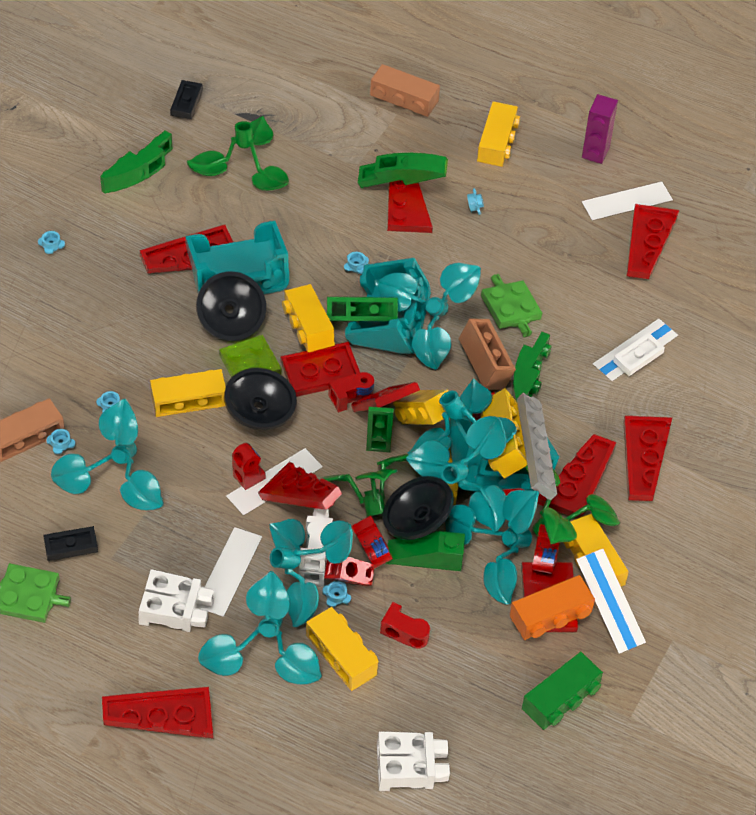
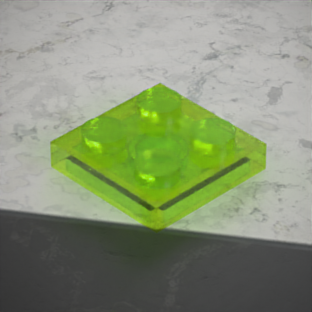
(249, 354)

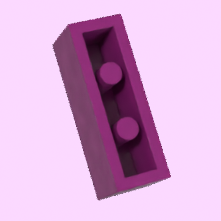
(599, 128)

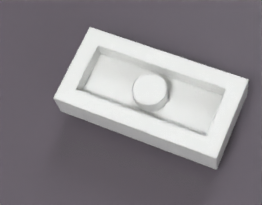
(638, 354)

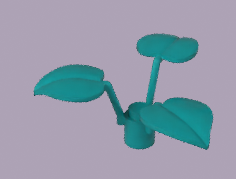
(460, 283)
(472, 400)
(116, 424)
(489, 440)
(519, 510)
(288, 539)
(266, 599)

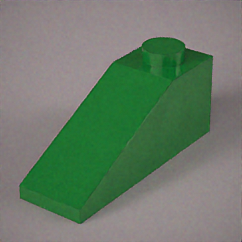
(362, 308)
(379, 429)
(433, 551)

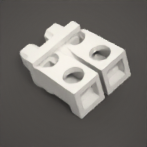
(313, 565)
(174, 601)
(409, 760)

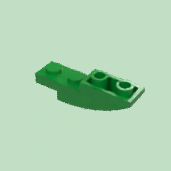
(407, 167)
(136, 168)
(529, 366)

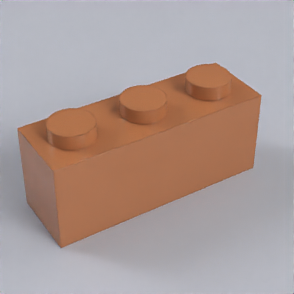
(404, 90)
(487, 354)
(28, 428)

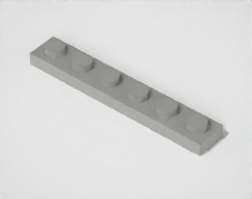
(536, 446)

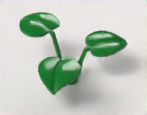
(246, 135)
(373, 498)
(561, 529)

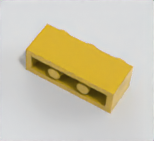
(498, 134)
(308, 318)
(188, 392)
(420, 407)
(591, 539)
(342, 648)

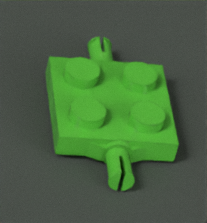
(511, 304)
(29, 593)

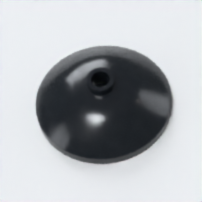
(235, 291)
(264, 390)
(418, 508)

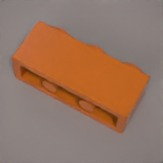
(552, 607)

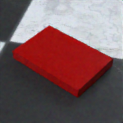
(314, 370)
(385, 396)
(536, 581)

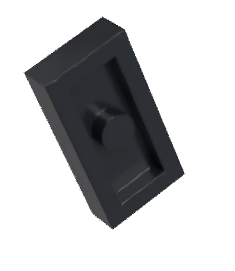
(186, 99)
(70, 543)

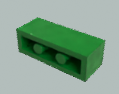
(562, 691)

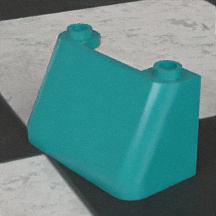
(260, 258)
(398, 333)
(479, 468)

